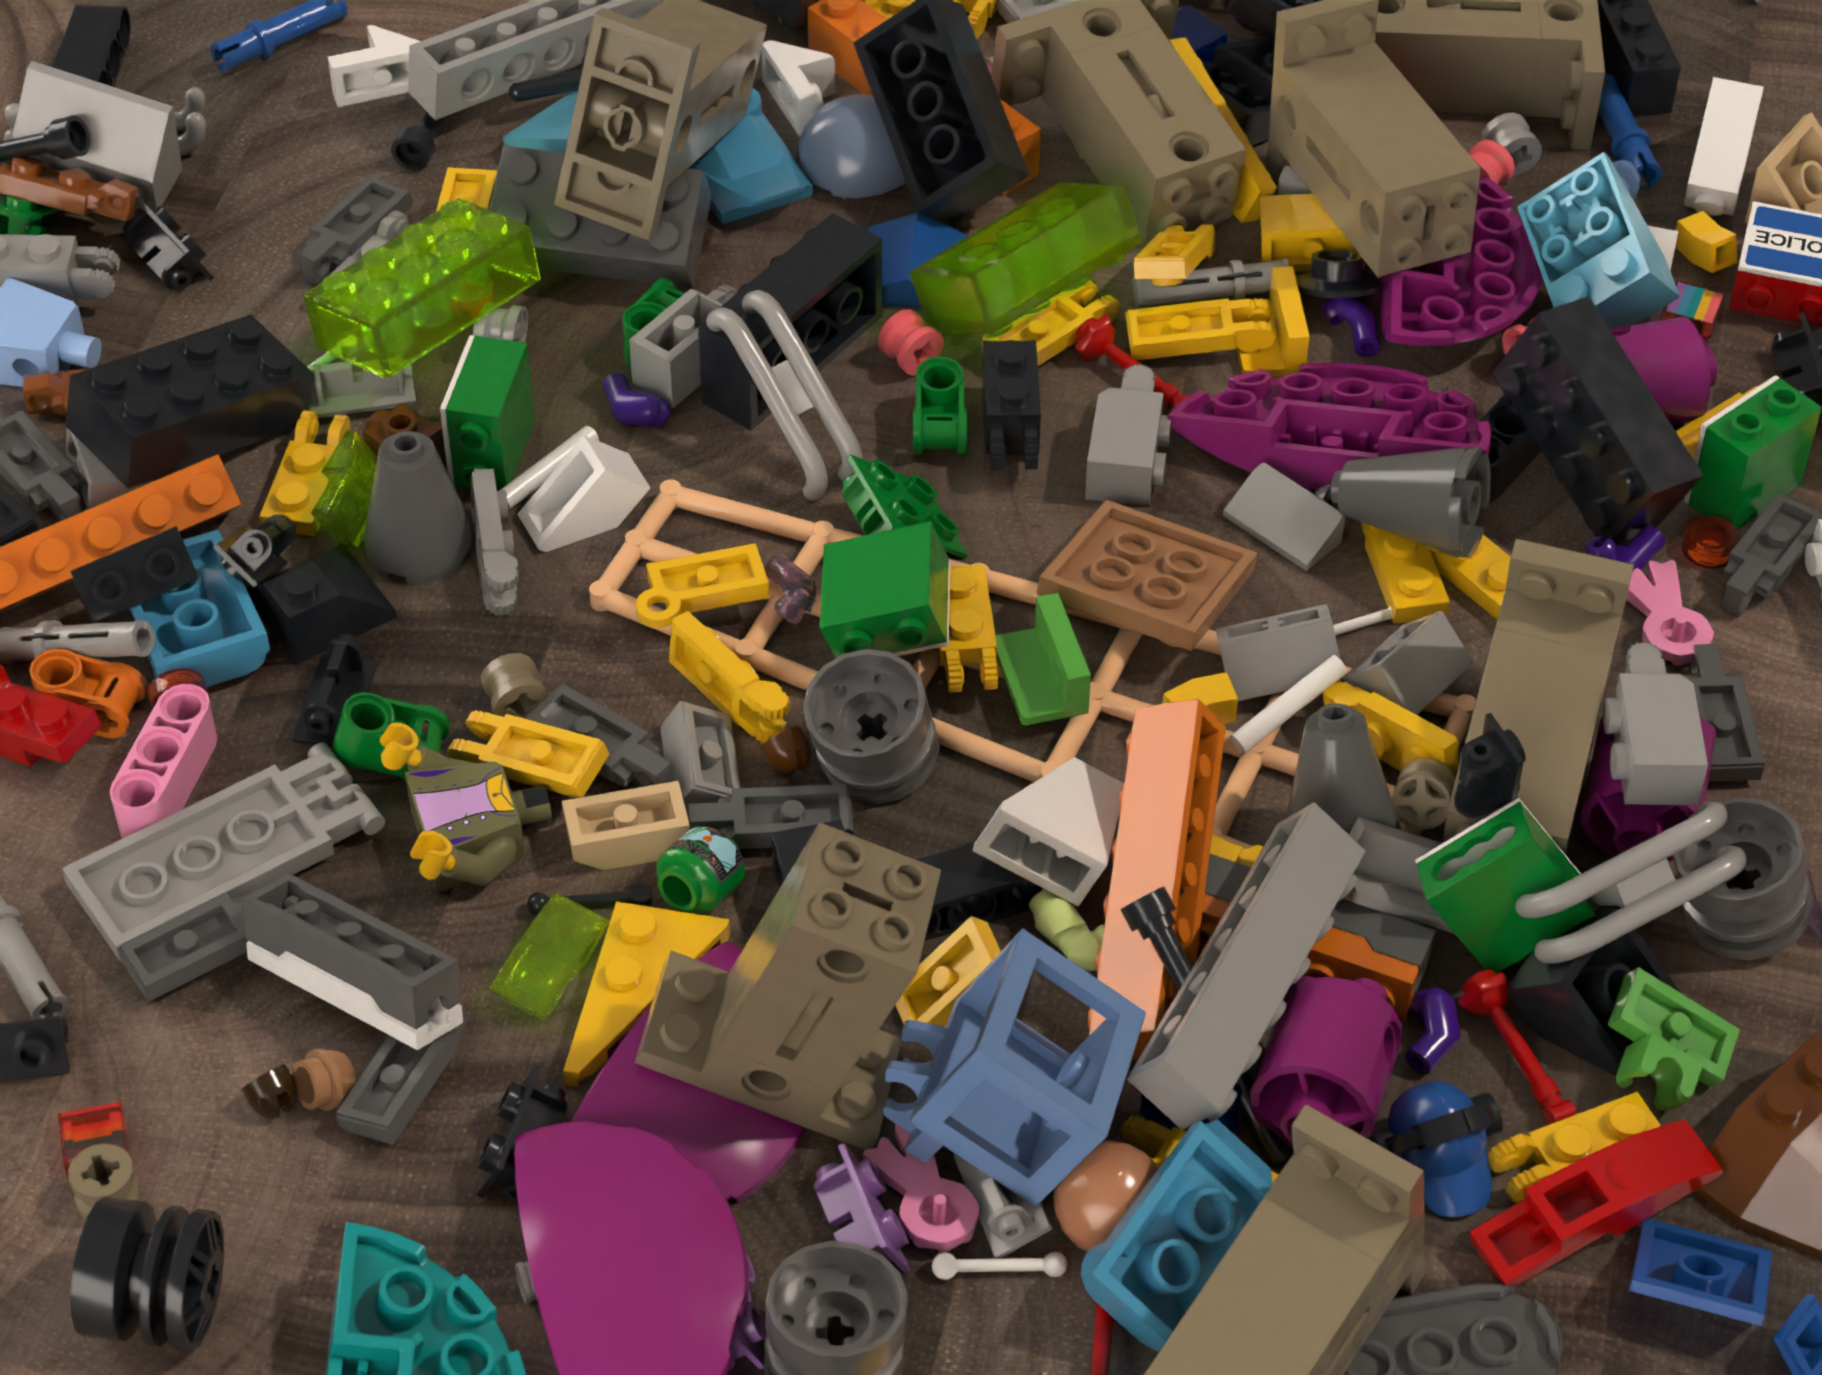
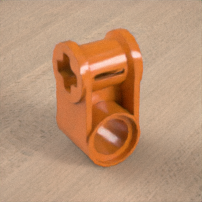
(91, 684)

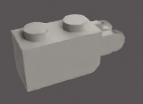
(58, 265)
(667, 349)
(1126, 440)
(1656, 732)

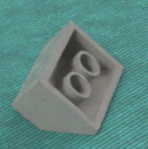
(128, 132)

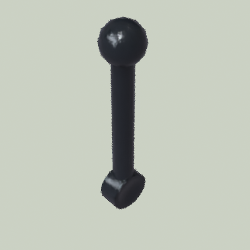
(638, 894)

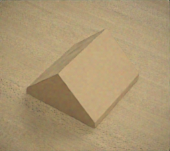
(1792, 170)

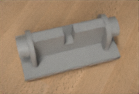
(343, 392)
(1003, 1214)

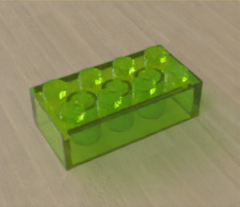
(1026, 258)
(422, 287)

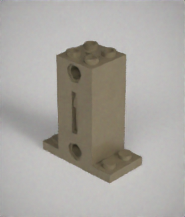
(1500, 57)
(652, 106)
(1127, 106)
(1367, 140)
(1550, 674)
(807, 994)
(1309, 1263)

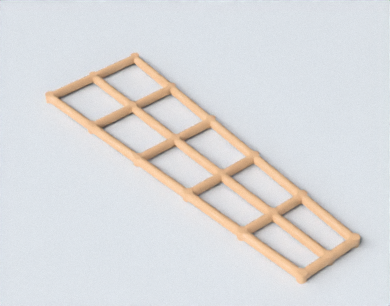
(641, 545)

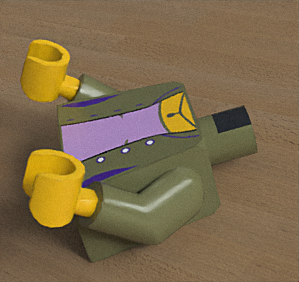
(461, 812)

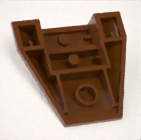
(1775, 1155)

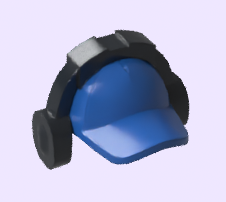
(1447, 1139)

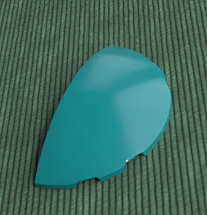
(409, 1314)

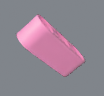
(164, 759)

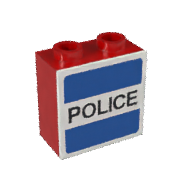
(1780, 265)

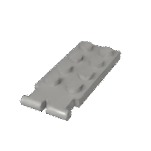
(222, 845)

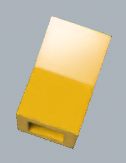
(1706, 242)
(1213, 691)

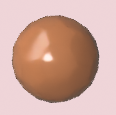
(1101, 1191)

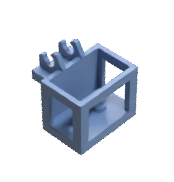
(1007, 1091)

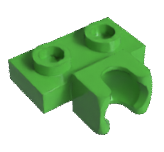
(1671, 1039)

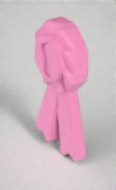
(1667, 622)
(933, 1209)

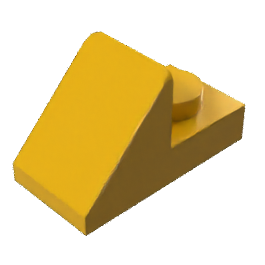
(948, 973)

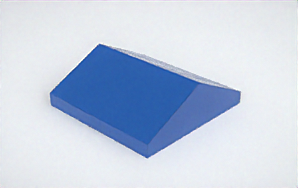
(905, 246)
(1701, 1271)

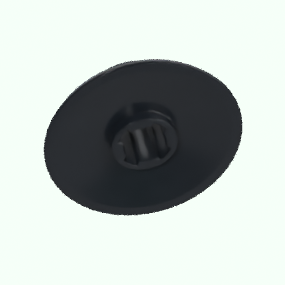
(1337, 275)

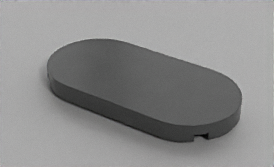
(1462, 1333)

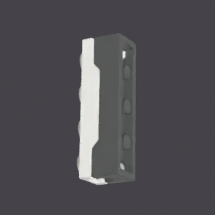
(353, 960)

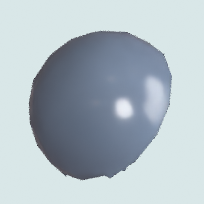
(849, 149)

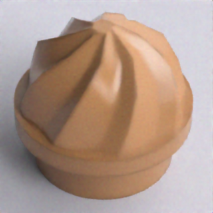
(324, 1079)

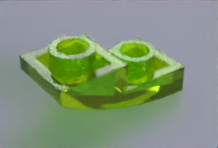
(347, 497)
(548, 956)

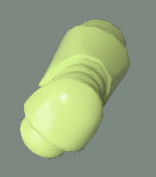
(1066, 929)

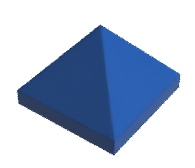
(1801, 1338)

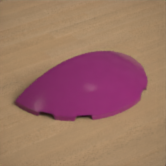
(1469, 292)
(1326, 417)
(723, 1137)
(628, 1252)

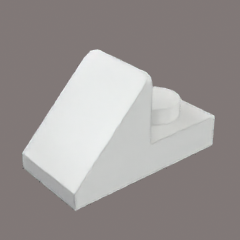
(372, 71)
(797, 80)

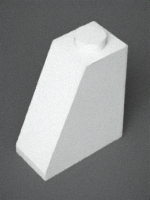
(1723, 147)
(1056, 830)

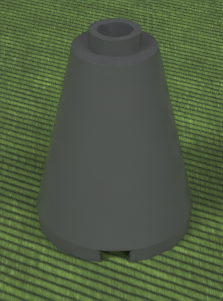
(1419, 496)
(415, 514)
(1341, 770)

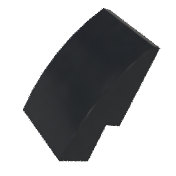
(1244, 79)

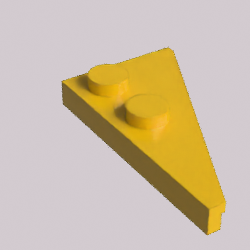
(629, 974)

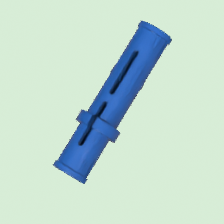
(262, 38)
(1627, 138)

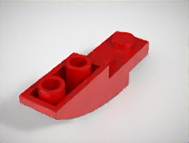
(41, 724)
(1594, 1197)

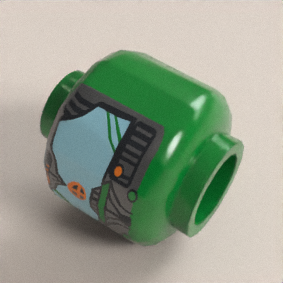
(700, 871)

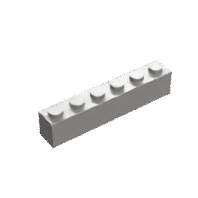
(1248, 968)

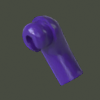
(1360, 318)
(634, 407)
(1637, 552)
(1441, 1027)

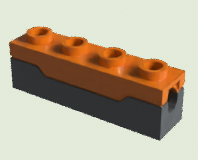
(1355, 947)

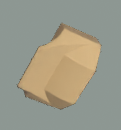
(625, 825)

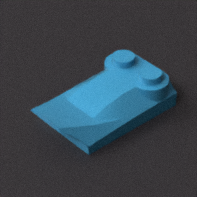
(751, 169)
(205, 622)
(1176, 1232)

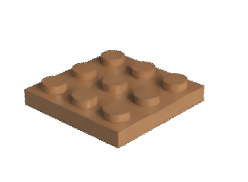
(1148, 574)

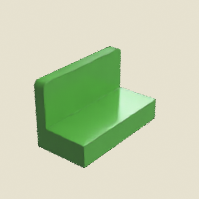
(1045, 666)

